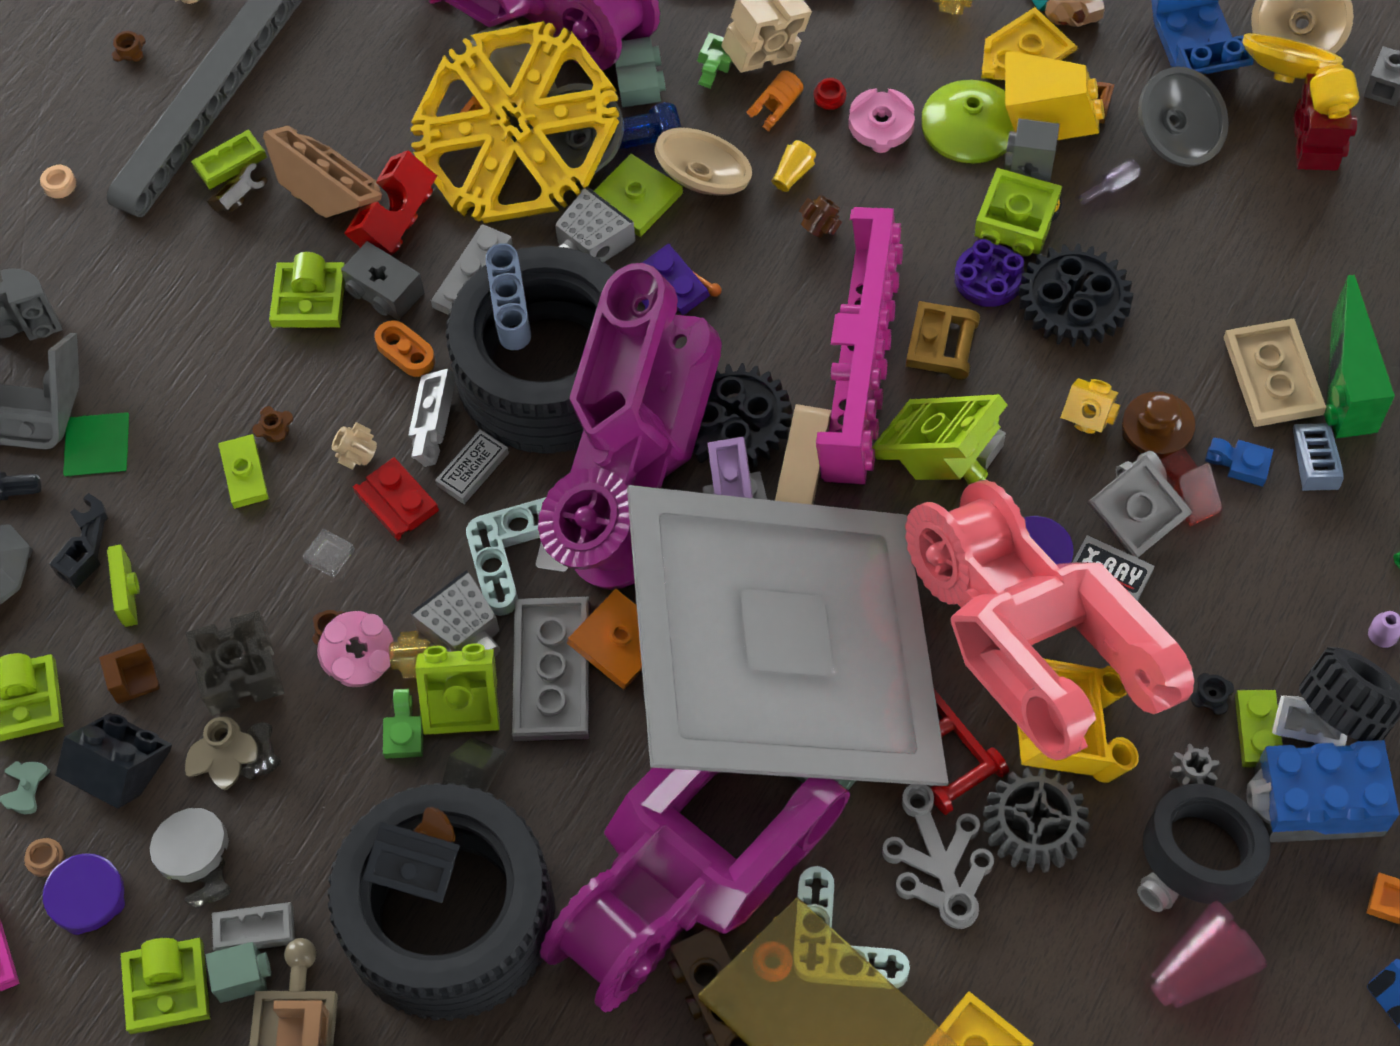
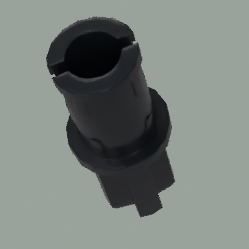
(19, 485)

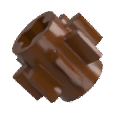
(820, 216)

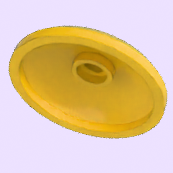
(1287, 57)

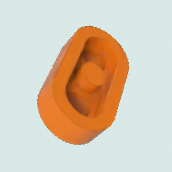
(407, 350)

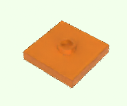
(611, 639)

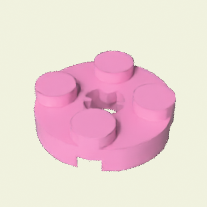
(881, 135)
(344, 666)

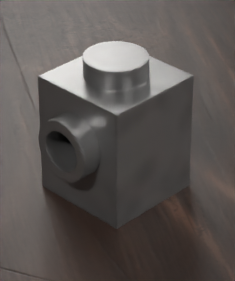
(1385, 78)

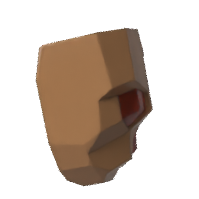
(1074, 11)

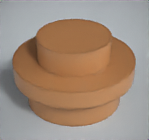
(43, 856)

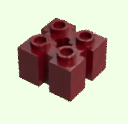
(1320, 140)

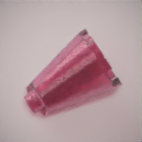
(1206, 959)

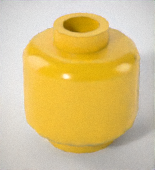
(1334, 91)

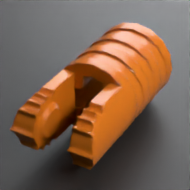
(777, 97)

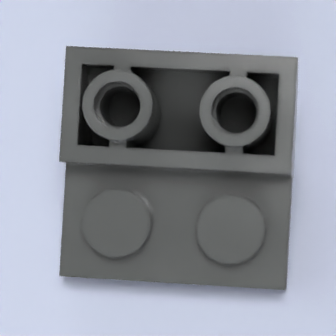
(25, 306)

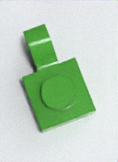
(713, 58)
(403, 732)

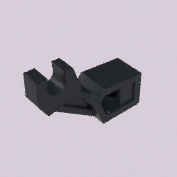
(92, 527)

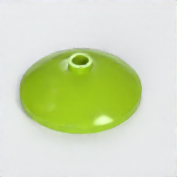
(963, 131)

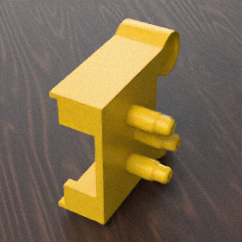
(1099, 759)

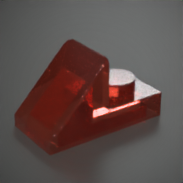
(1193, 485)

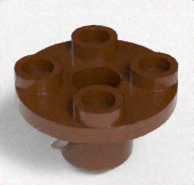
(1158, 423)

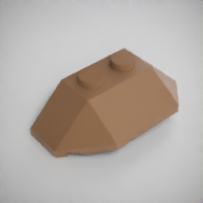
(318, 173)

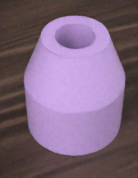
(1385, 629)

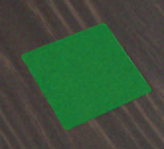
(96, 444)

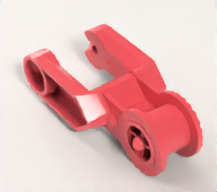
(1019, 597)

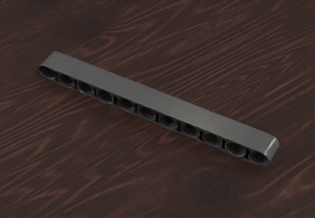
(198, 105)

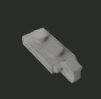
(431, 415)

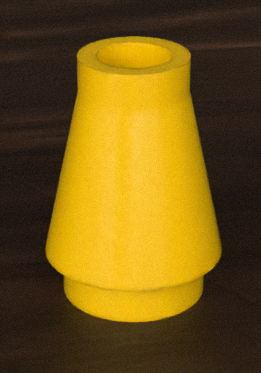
(794, 164)

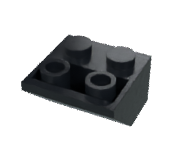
(111, 759)

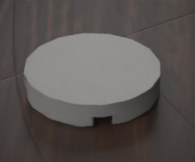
(188, 845)

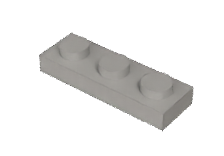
(469, 262)

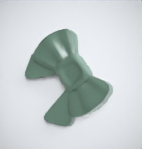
(23, 798)

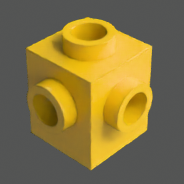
(1079, 408)

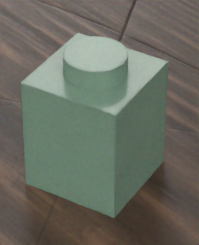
(237, 971)

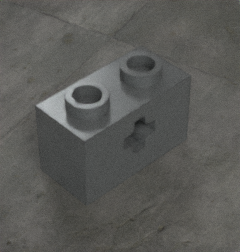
(1032, 149)
(382, 281)

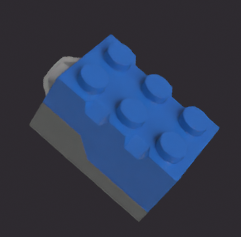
(1324, 791)

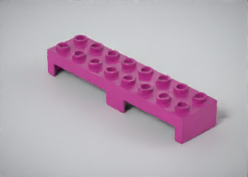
(858, 375)

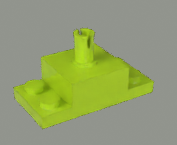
(942, 436)

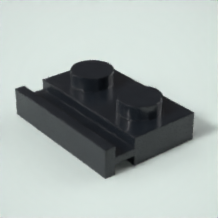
(411, 862)

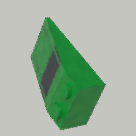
(1357, 377)

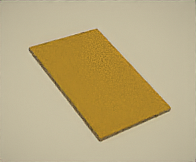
(813, 989)

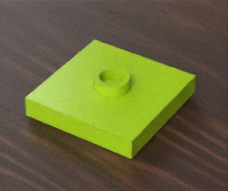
(639, 192)

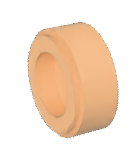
(58, 181)

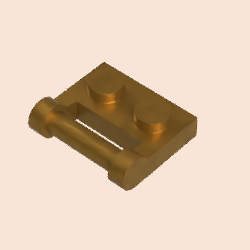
(931, 335)

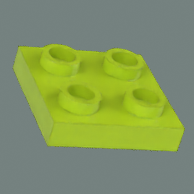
(307, 293)
(28, 695)
(164, 984)

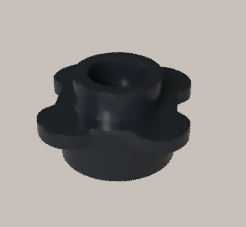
(1215, 683)

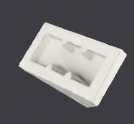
(1300, 722)

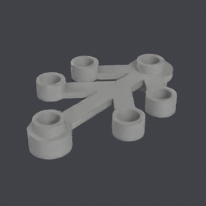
(940, 862)

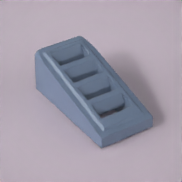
(1317, 479)

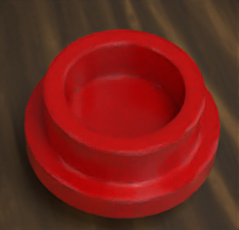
(830, 94)

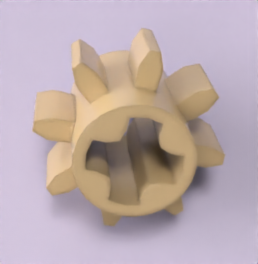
(354, 445)

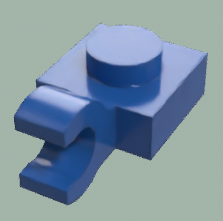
(1246, 461)

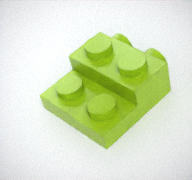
(1017, 212)
(457, 689)

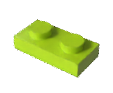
(1255, 719)

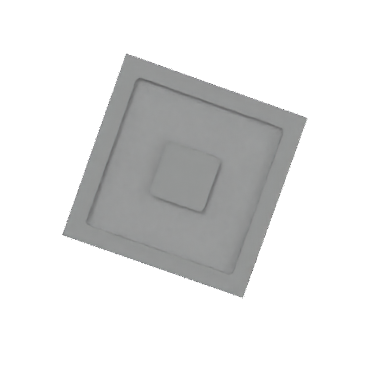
(782, 640)

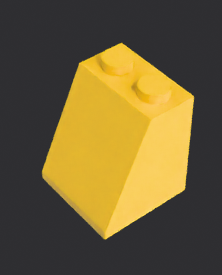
(1052, 93)

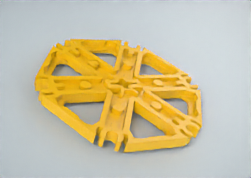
(544, 114)

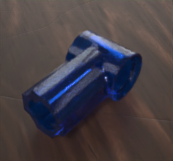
(648, 127)

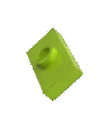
(228, 159)
(243, 471)
(123, 585)

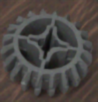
(1051, 820)

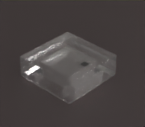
(328, 553)

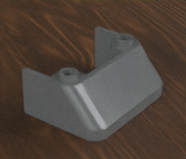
(38, 415)

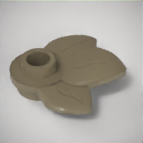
(222, 757)

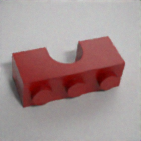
(407, 186)

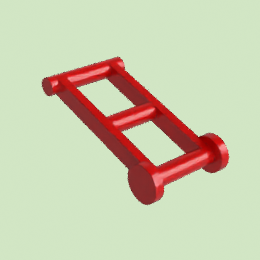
(990, 760)

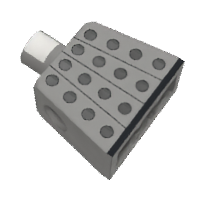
(594, 227)
(457, 616)

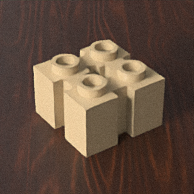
(765, 32)

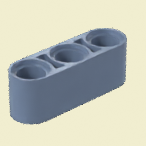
(504, 283)

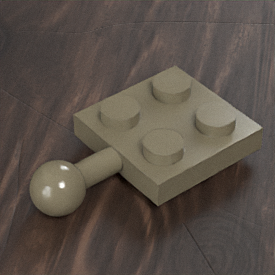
(299, 956)

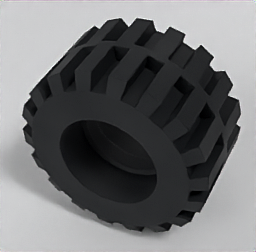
(1352, 694)

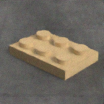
(1274, 372)

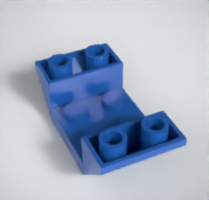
(1198, 36)

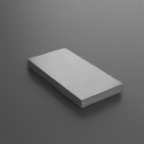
(547, 672)

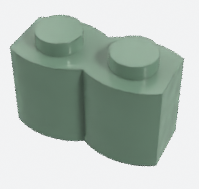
(637, 72)

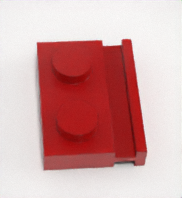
(396, 498)

